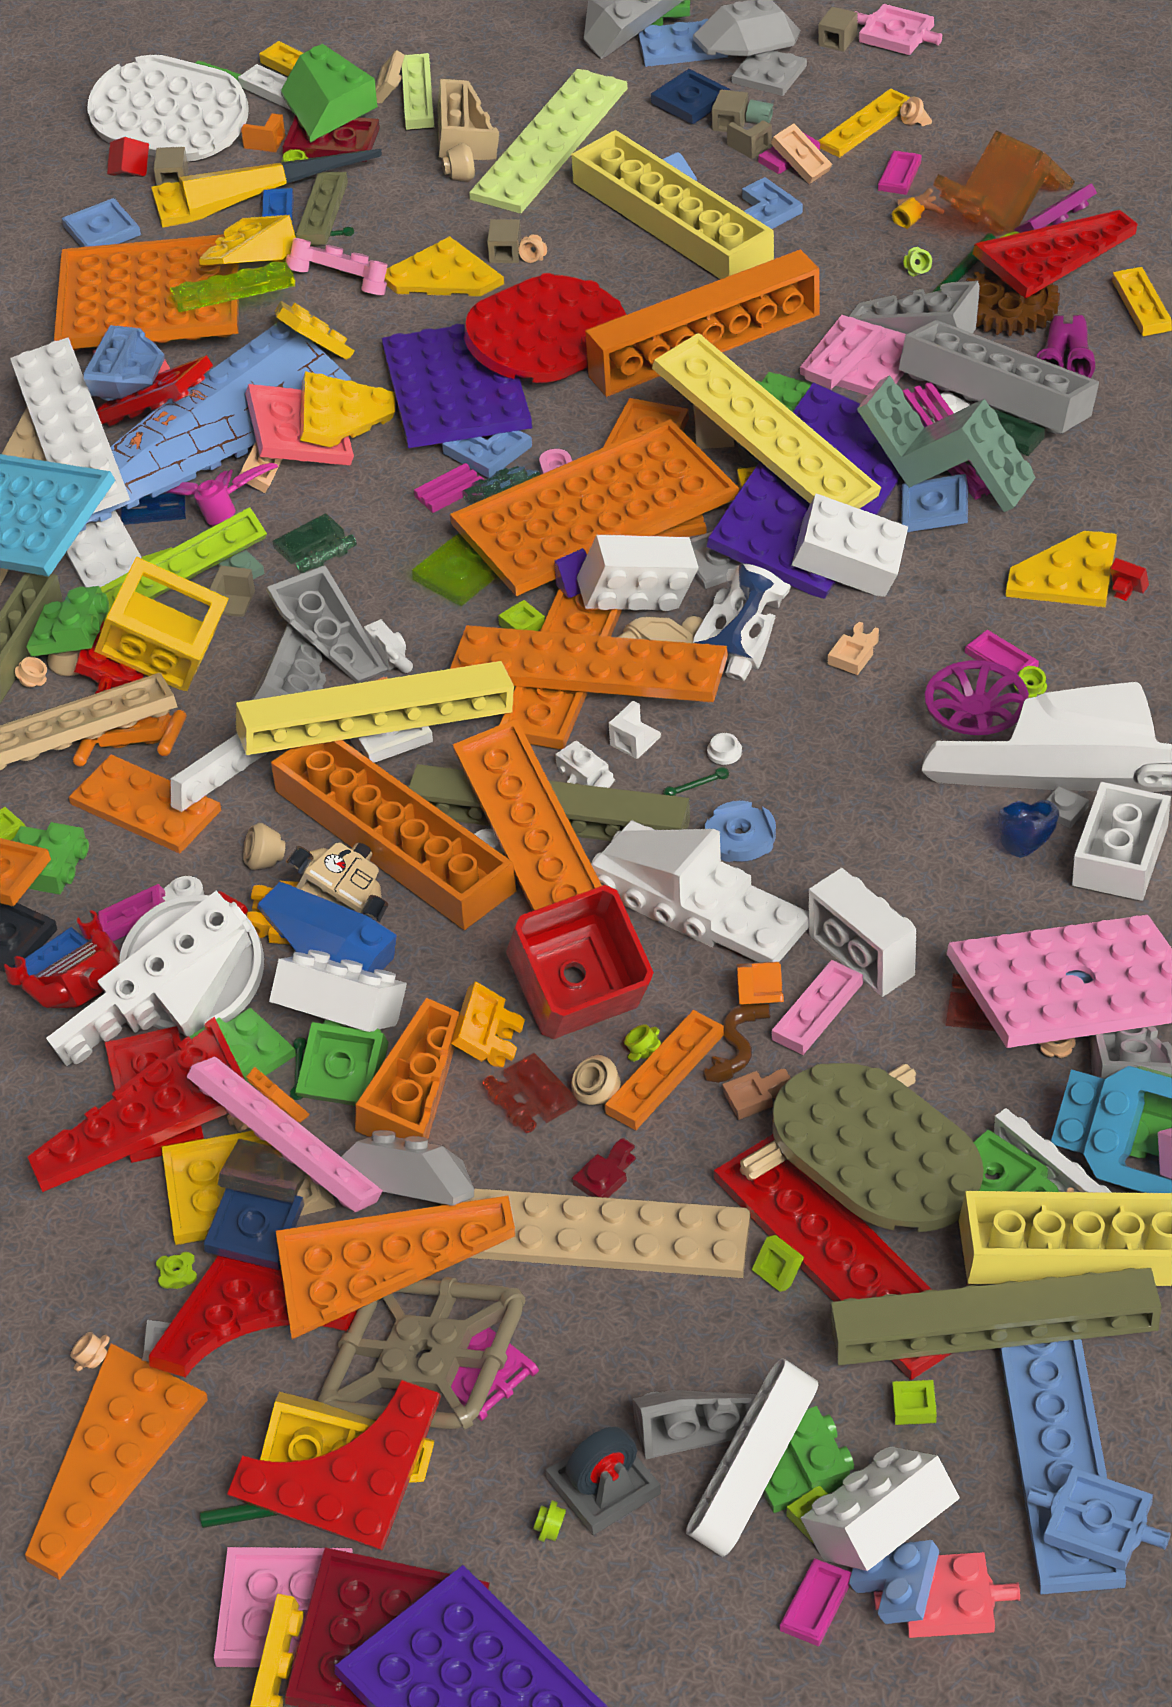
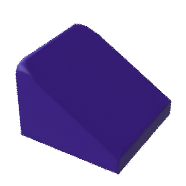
(567, 570)

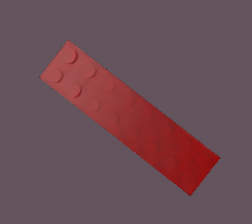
(835, 1243)

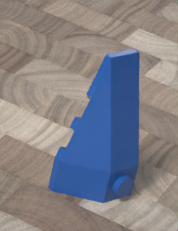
(327, 927)

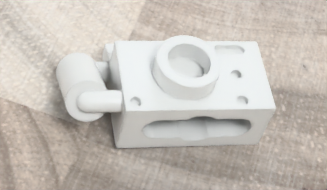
(389, 646)
(583, 766)

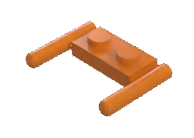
(146, 730)

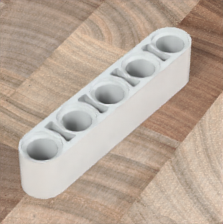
(752, 1457)

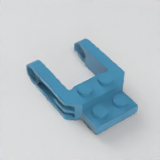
(1102, 1122)

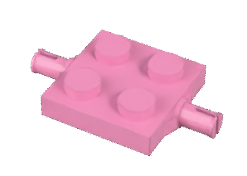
(897, 29)

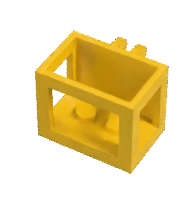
(154, 635)

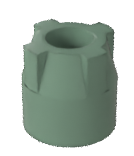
(759, 111)

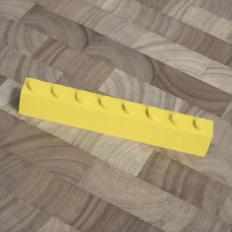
(373, 707)

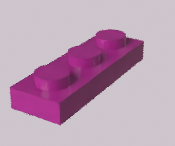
(1058, 211)

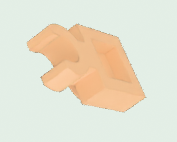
(853, 652)

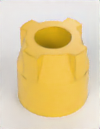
(907, 213)

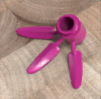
(214, 494)

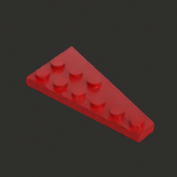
(1046, 254)
(141, 1114)

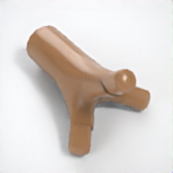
(925, 200)

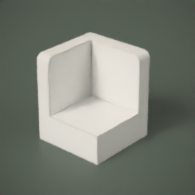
(630, 734)

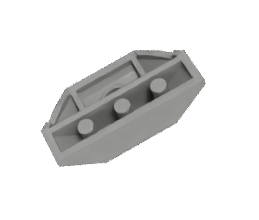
(617, 21)
(747, 29)
(411, 1167)

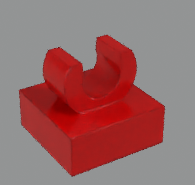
(1127, 578)

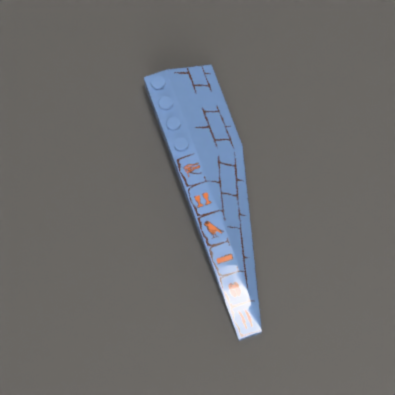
(213, 416)

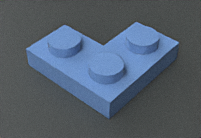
(770, 203)
(490, 454)
(904, 1578)

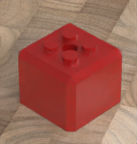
(583, 933)

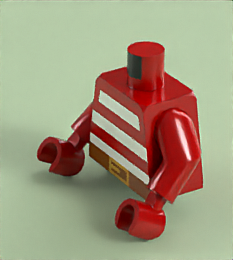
(73, 977)

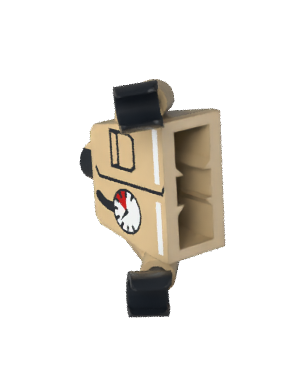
(341, 877)

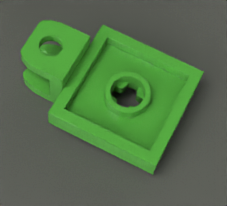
(1016, 1168)

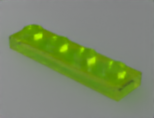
(232, 286)

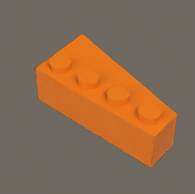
(412, 1077)

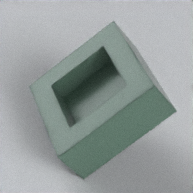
(245, 560)

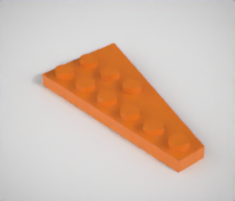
(360, 1260)

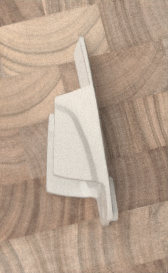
(1065, 742)

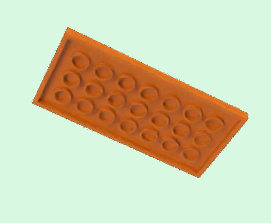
(618, 490)

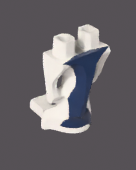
(758, 589)

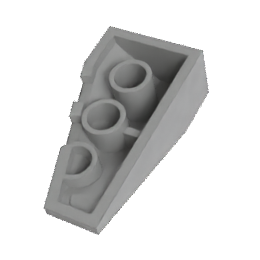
(953, 305)
(324, 617)
(292, 667)
(1126, 1048)

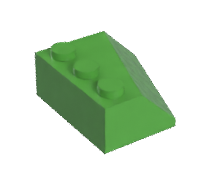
(327, 91)

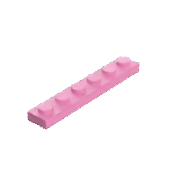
(284, 1134)

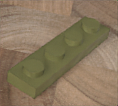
(322, 207)

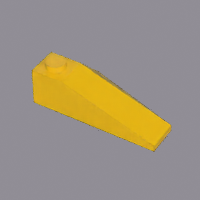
(253, 241)
(311, 1429)

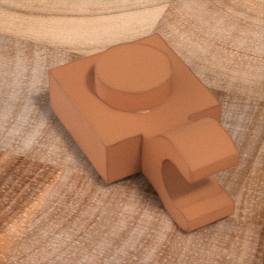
(752, 1094)

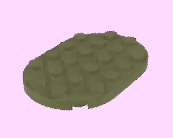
(876, 1146)

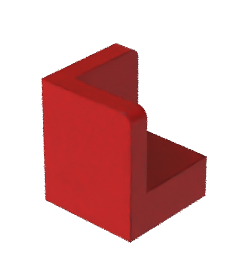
(128, 157)

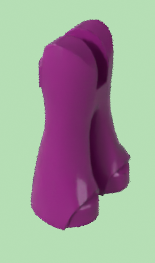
(1070, 337)

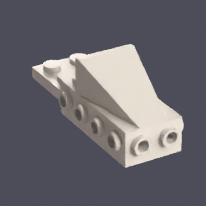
(686, 886)
(172, 973)

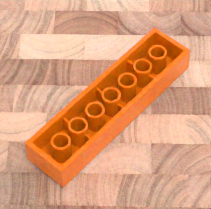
(723, 312)
(402, 829)

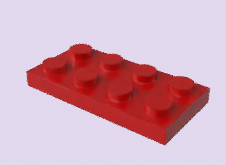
(167, 385)
(131, 1056)

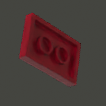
(348, 138)

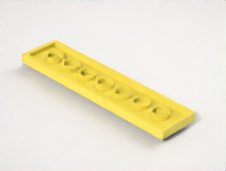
(763, 424)

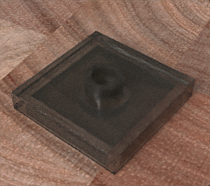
(261, 1171)

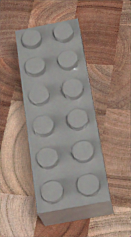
(998, 374)

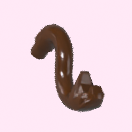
(724, 1068)

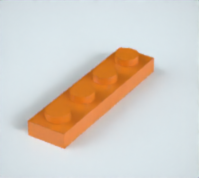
(664, 1070)

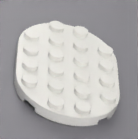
(169, 105)

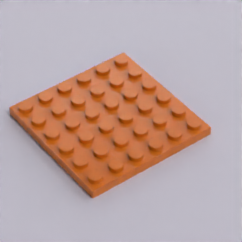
(132, 289)

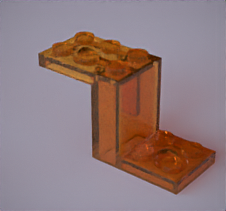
(1003, 184)

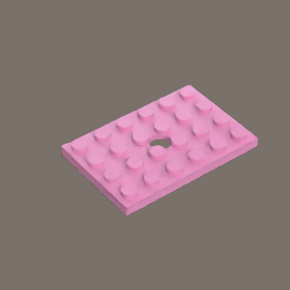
(1033, 1001)

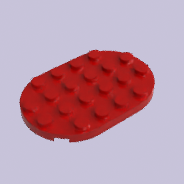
(539, 326)

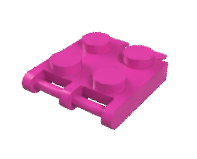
(466, 1376)

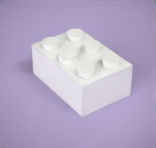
(850, 545)
(637, 572)
(1121, 841)
(862, 931)
(338, 990)
(879, 1507)

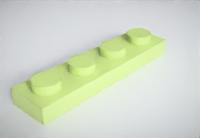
(417, 91)

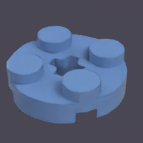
(757, 824)

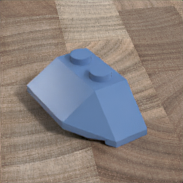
(122, 363)

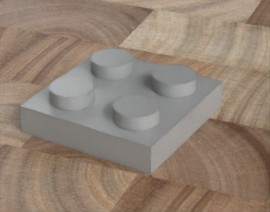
(769, 71)

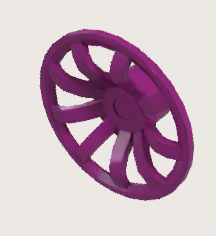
(975, 707)

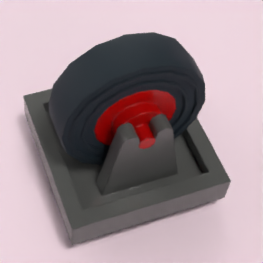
(603, 1479)

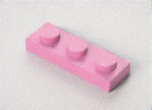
(843, 354)
(817, 1007)

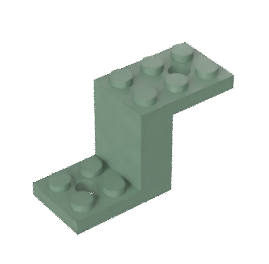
(960, 437)

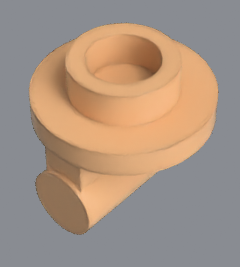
(913, 112)

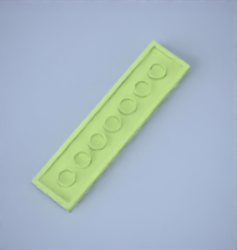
(548, 141)

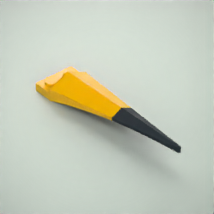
(210, 192)

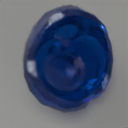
(1027, 826)

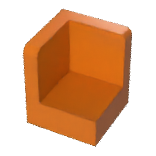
(264, 137)
(759, 983)

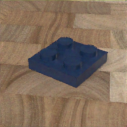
(688, 96)
(248, 1226)

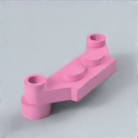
(333, 256)

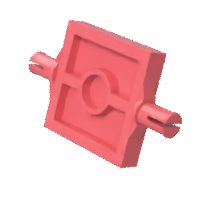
(960, 1598)

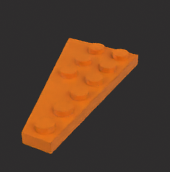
(119, 1438)

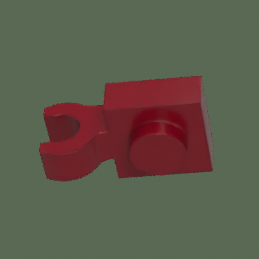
(605, 1176)

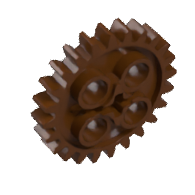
(1008, 311)

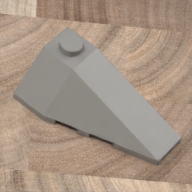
(687, 1419)

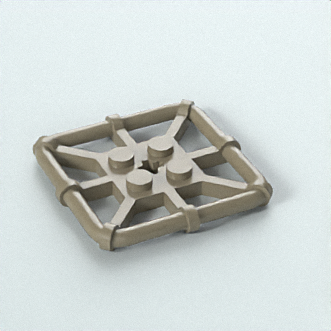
(442, 1336)

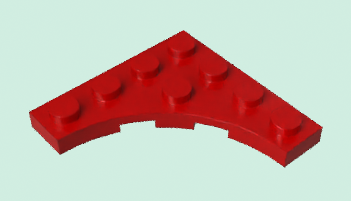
(225, 1305)
(351, 1488)

